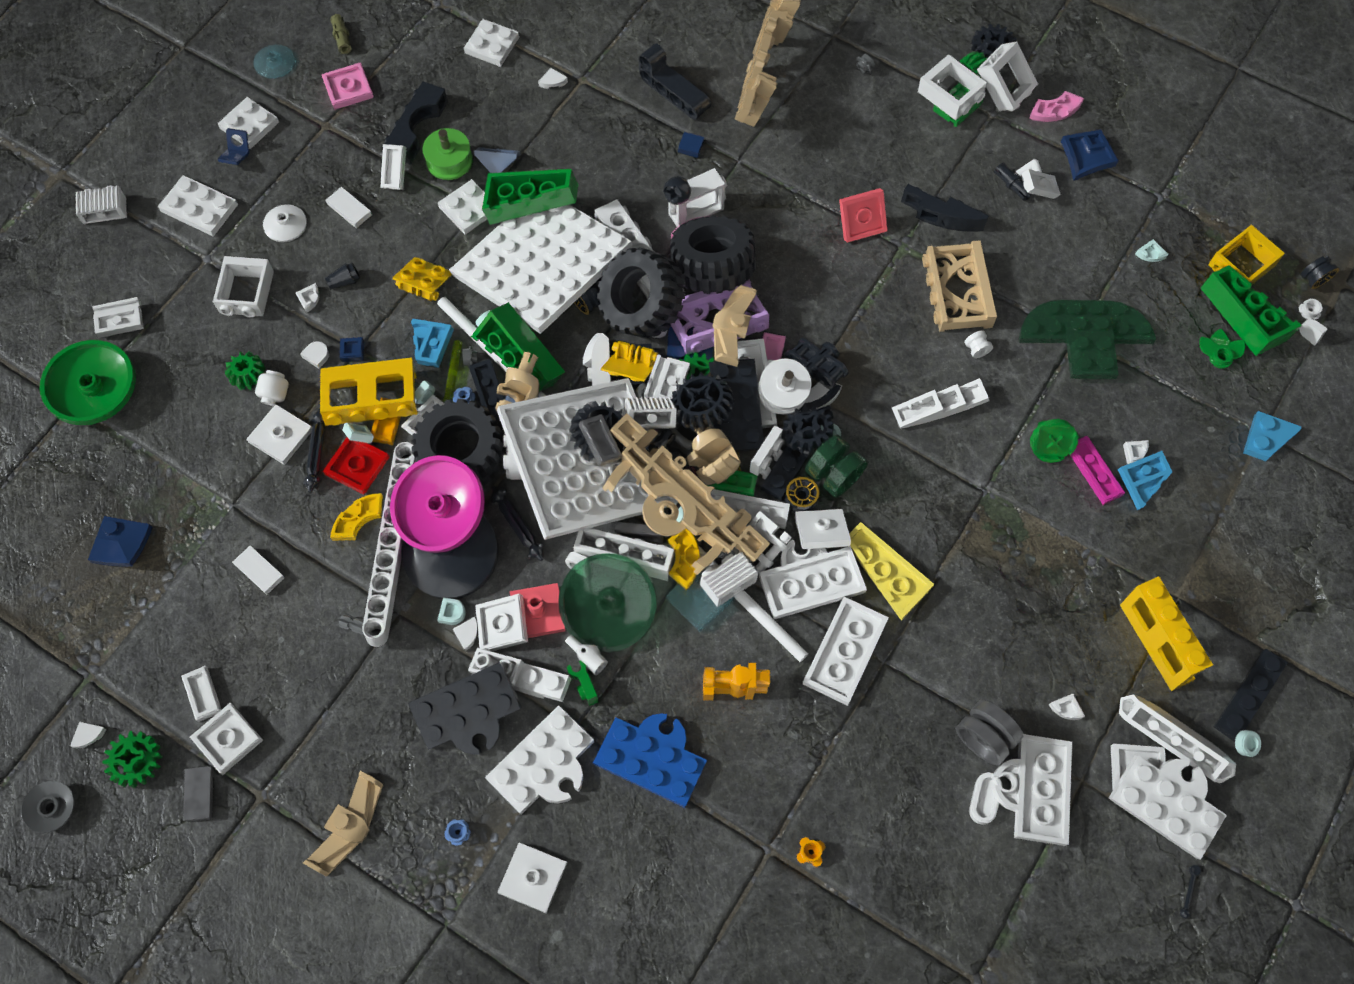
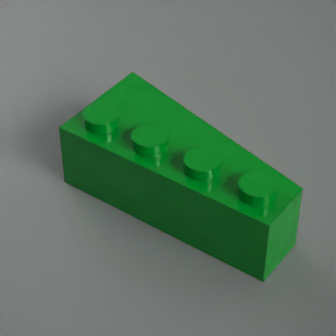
(527, 192)
(1248, 311)
(510, 337)

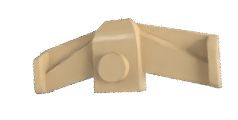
(732, 323)
(347, 826)

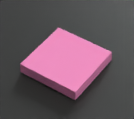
(347, 86)

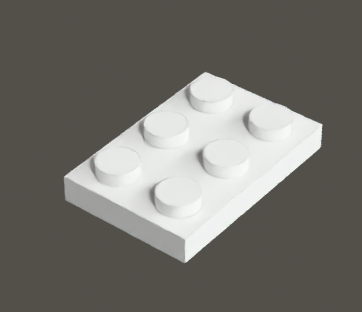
(198, 205)

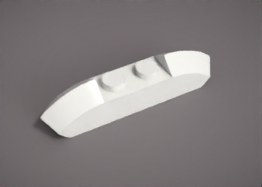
(595, 357)
(1177, 737)

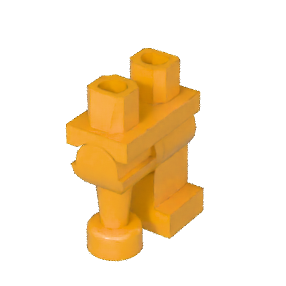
(737, 682)

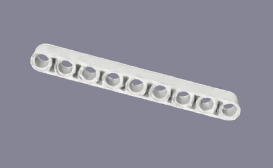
(386, 553)

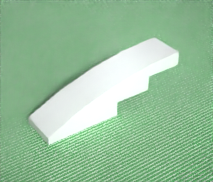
(940, 404)

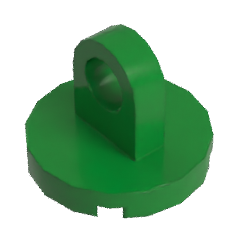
(1053, 440)

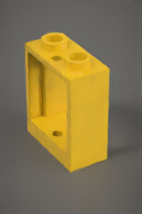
(1252, 240)

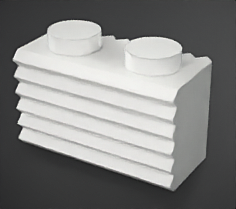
(101, 204)
(652, 412)
(728, 578)

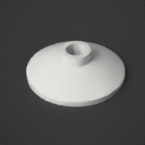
(287, 229)

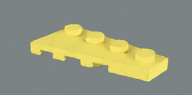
(892, 574)

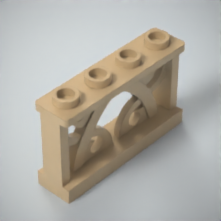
(976, 264)

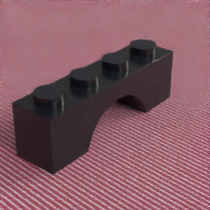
(426, 103)

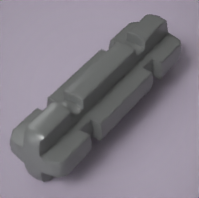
(356, 624)

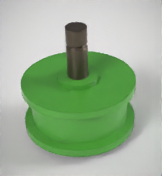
(447, 154)

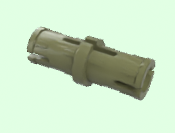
(340, 34)

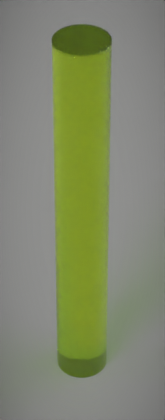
(453, 370)

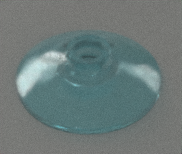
(274, 61)

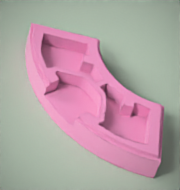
(1056, 109)

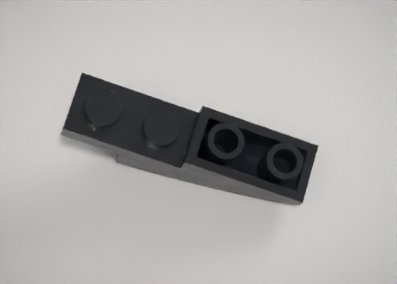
(948, 215)

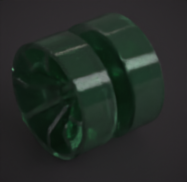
(836, 466)

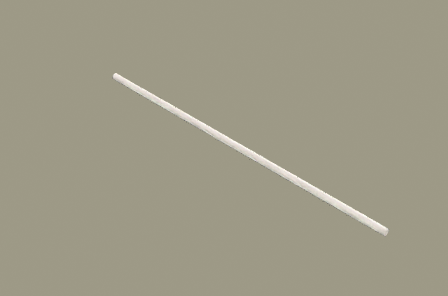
(743, 598)

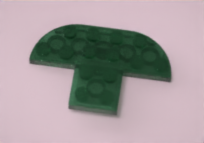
(1090, 333)

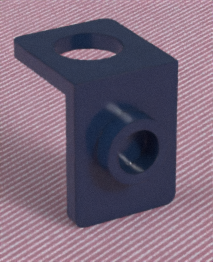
(235, 153)

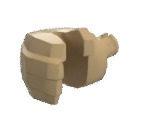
(520, 382)
(713, 456)

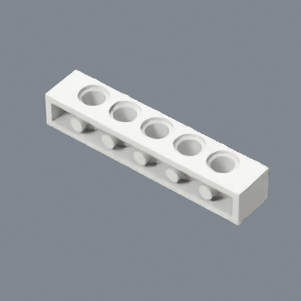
(616, 214)

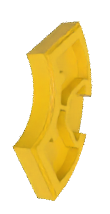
(355, 516)
(686, 553)

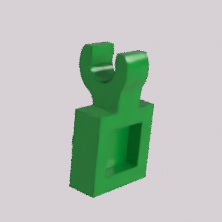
(585, 688)

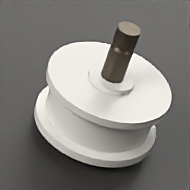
(784, 386)

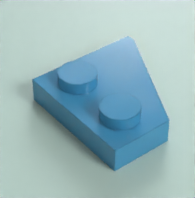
(430, 341)
(1268, 435)
(1145, 477)

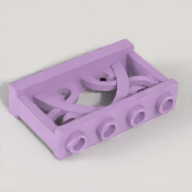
(703, 303)

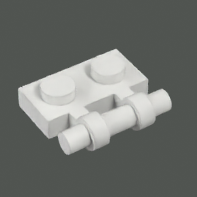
(767, 528)

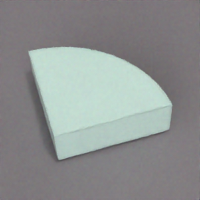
(1152, 252)

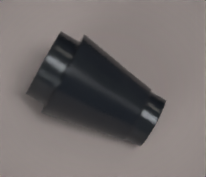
(343, 276)

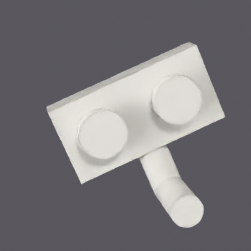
(1038, 182)

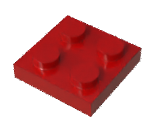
(356, 465)

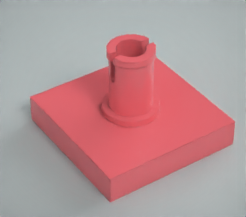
(863, 215)
(541, 610)

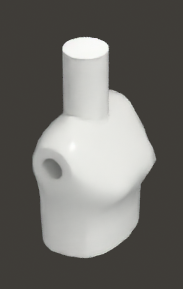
(588, 654)

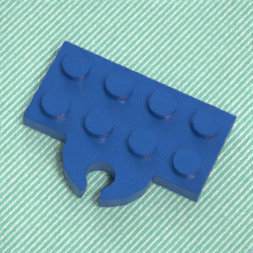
(652, 758)

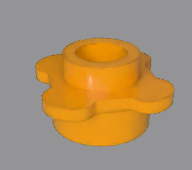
(816, 846)

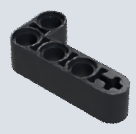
(671, 84)

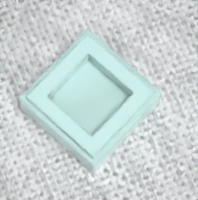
(358, 432)

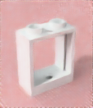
(995, 84)
(950, 105)
(705, 199)
(247, 268)

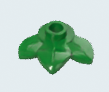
(1220, 346)

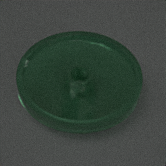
(607, 601)

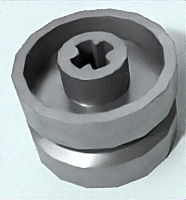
(989, 732)

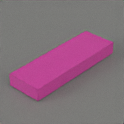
(1096, 471)

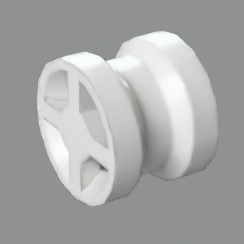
(978, 344)

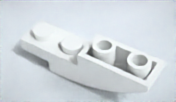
(524, 677)

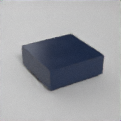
(691, 144)
(351, 349)

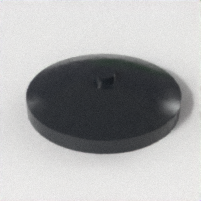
(455, 571)

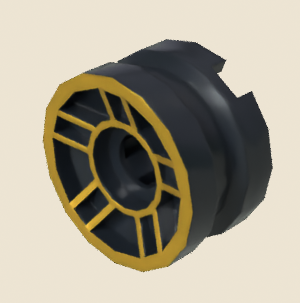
(1319, 272)
(588, 301)
(808, 488)

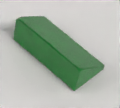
(738, 483)

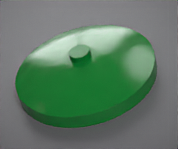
(87, 382)

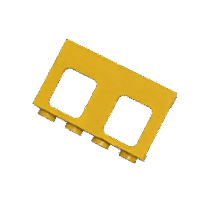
(366, 377)
(1165, 633)

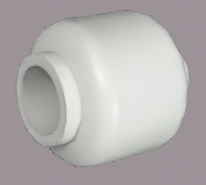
(271, 387)

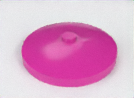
(437, 504)

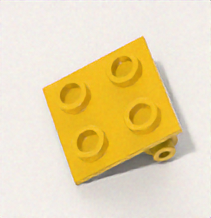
(421, 278)
(629, 363)

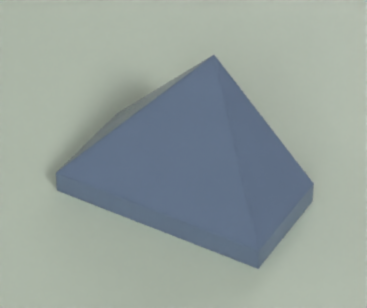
(496, 159)

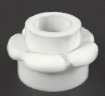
(1314, 306)

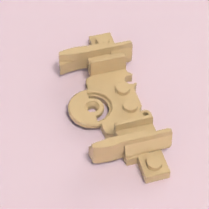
(759, 85)
(701, 513)

